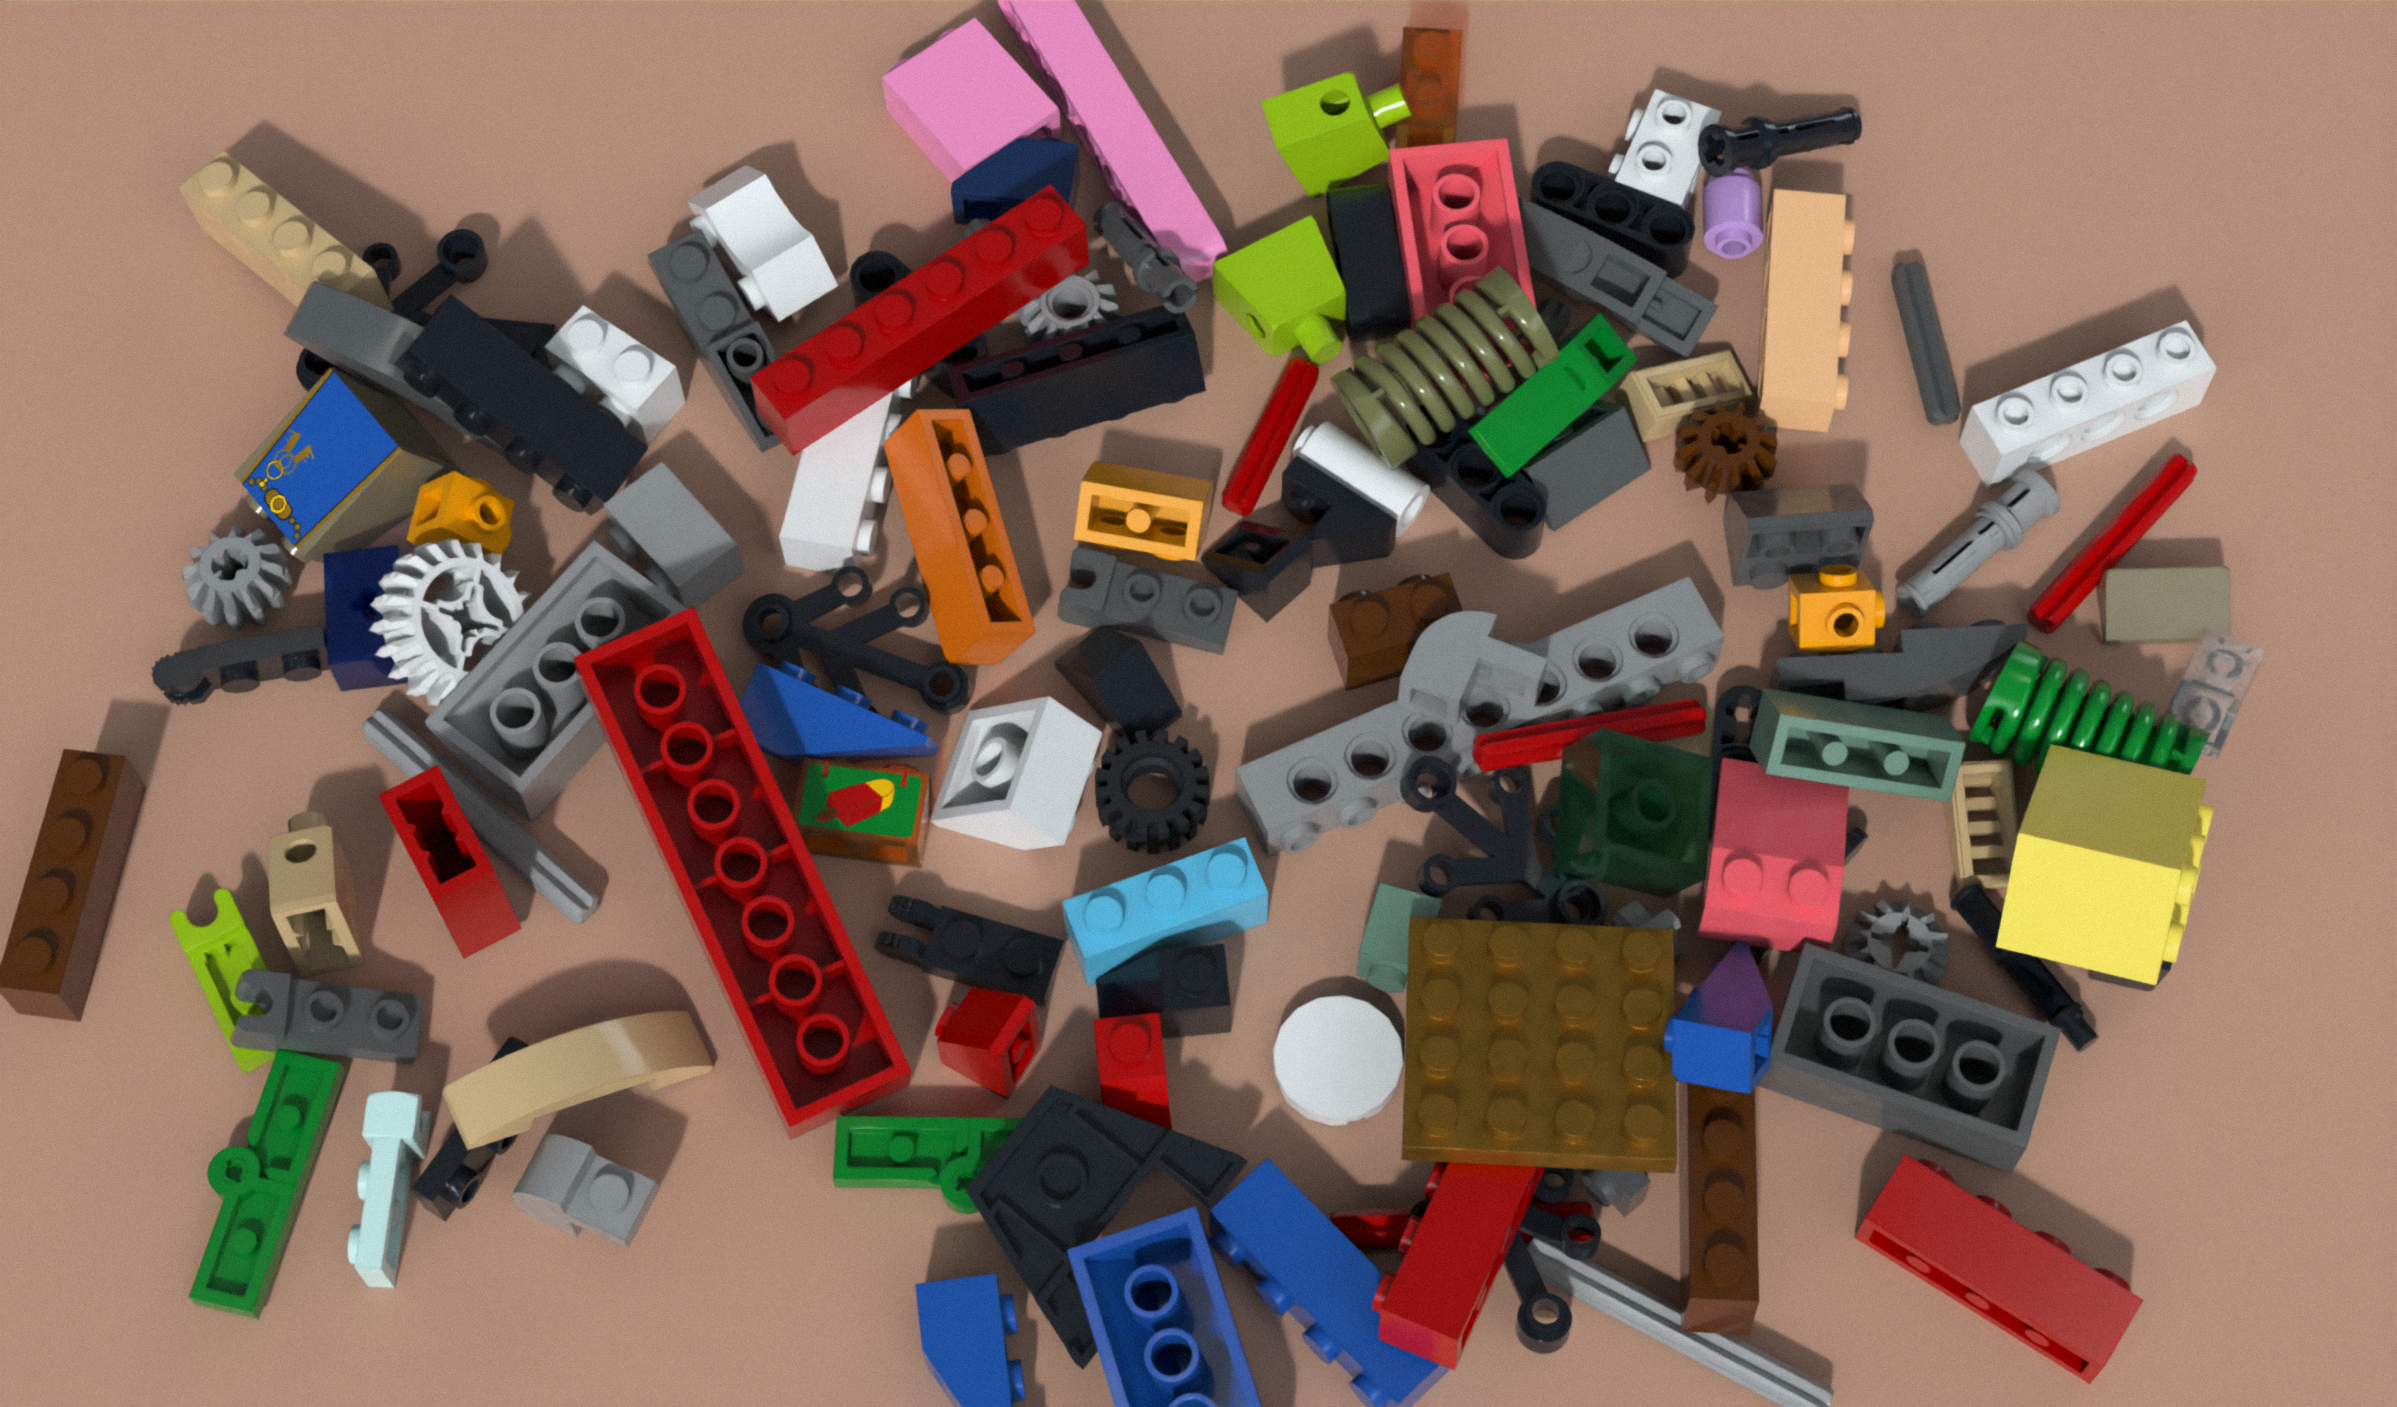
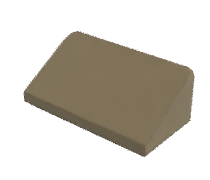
(2163, 604)

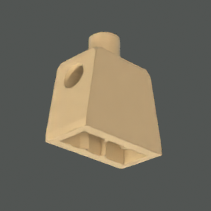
(310, 875)

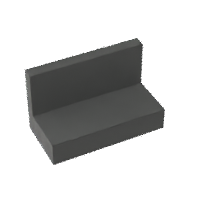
(1586, 462)

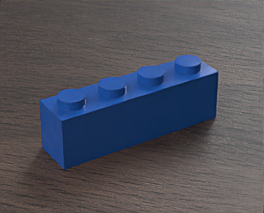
(1320, 1280)

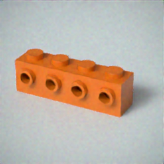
(958, 537)

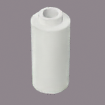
(1363, 472)

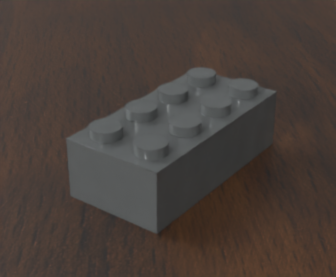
(1910, 1057)

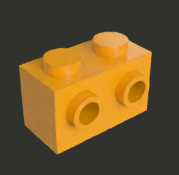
(1143, 511)

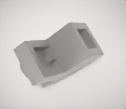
(1462, 653)
(579, 1190)

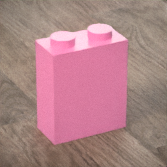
(967, 100)

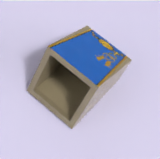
(341, 468)

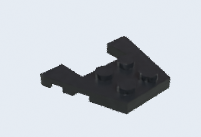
(1065, 1182)

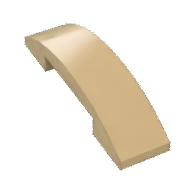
(573, 1069)

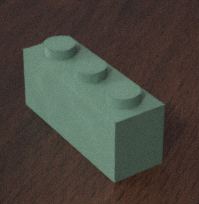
(1856, 745)

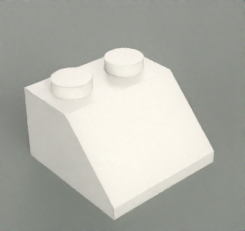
(1018, 774)

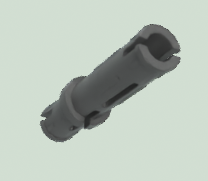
(1153, 265)

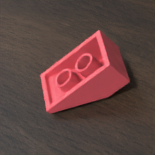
(1774, 860)

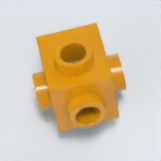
(463, 511)
(1834, 610)

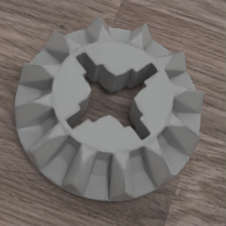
(1921, 934)

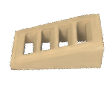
(1650, 407)
(1999, 778)

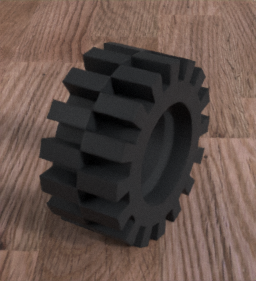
(1146, 757)

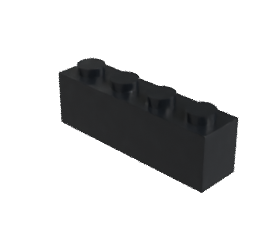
(1079, 379)
(520, 407)

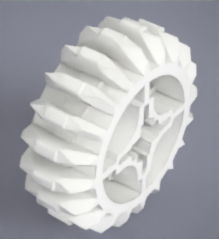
(437, 636)

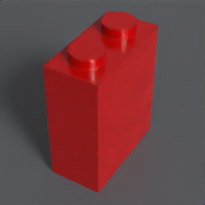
(450, 861)

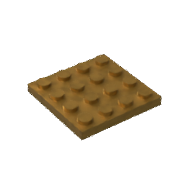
(1539, 1045)

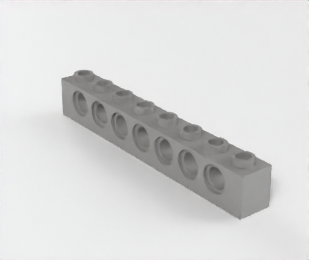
(1666, 617)

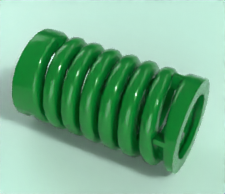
(2047, 714)

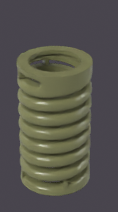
(1405, 363)

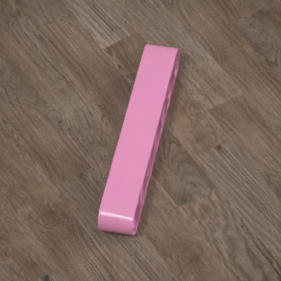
(1115, 130)

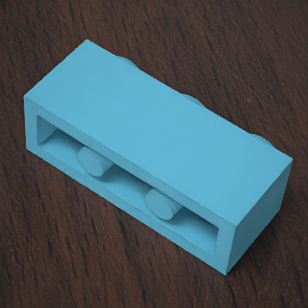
(1166, 909)

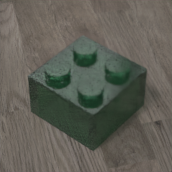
(1633, 813)

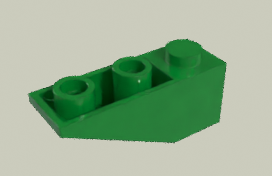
(1554, 397)

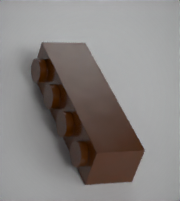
(71, 885)
(1717, 1210)

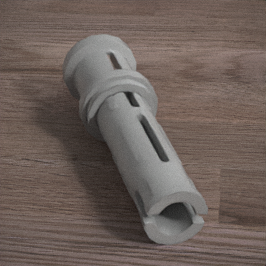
(1996, 528)

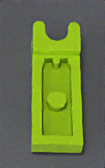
(218, 959)

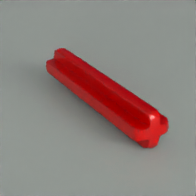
(1269, 436)

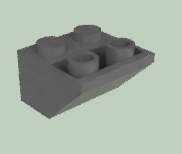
(1794, 532)

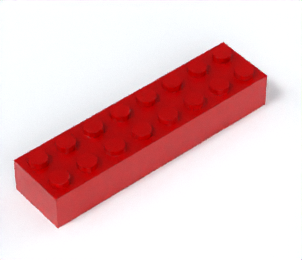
(742, 873)

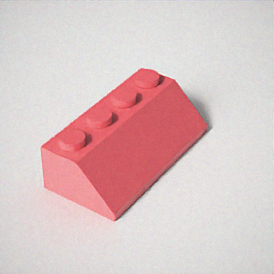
(1456, 223)

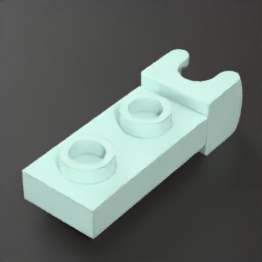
(396, 1134)

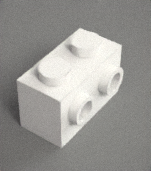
(1664, 148)
(616, 374)

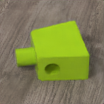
(1333, 129)
(1285, 292)

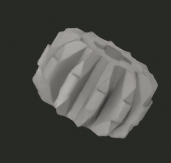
(237, 577)

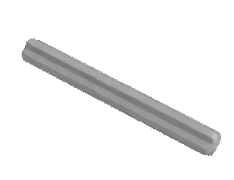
(486, 819)
(1663, 1323)

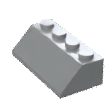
(521, 709)

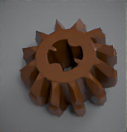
(1725, 451)

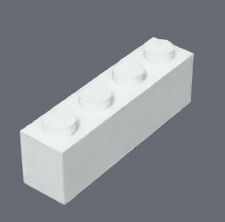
(839, 487)

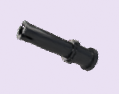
(1760, 142)

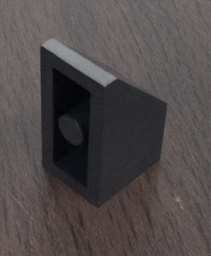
(1180, 983)

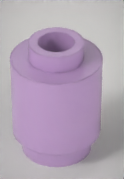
(1732, 214)

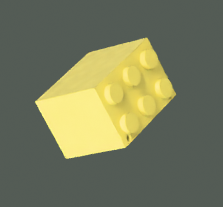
(2106, 865)

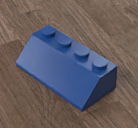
(1163, 1317)

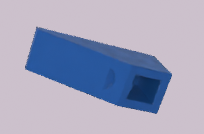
(804, 721)
(1724, 1027)
(966, 1342)

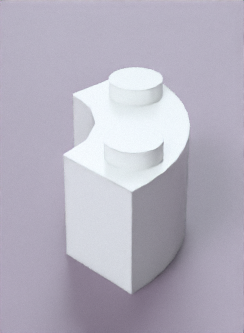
(761, 243)

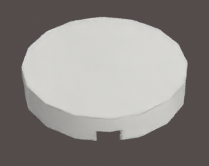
(1337, 1060)

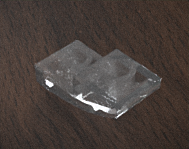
(2215, 686)

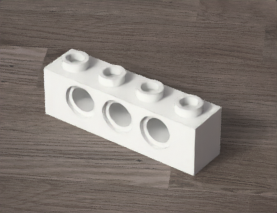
(2087, 404)

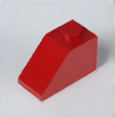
(990, 1038)
(1133, 1066)

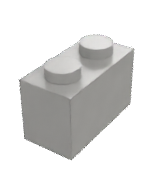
(672, 537)

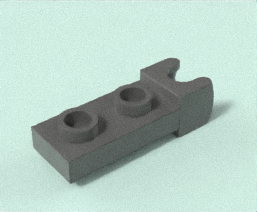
(1146, 602)
(327, 1018)

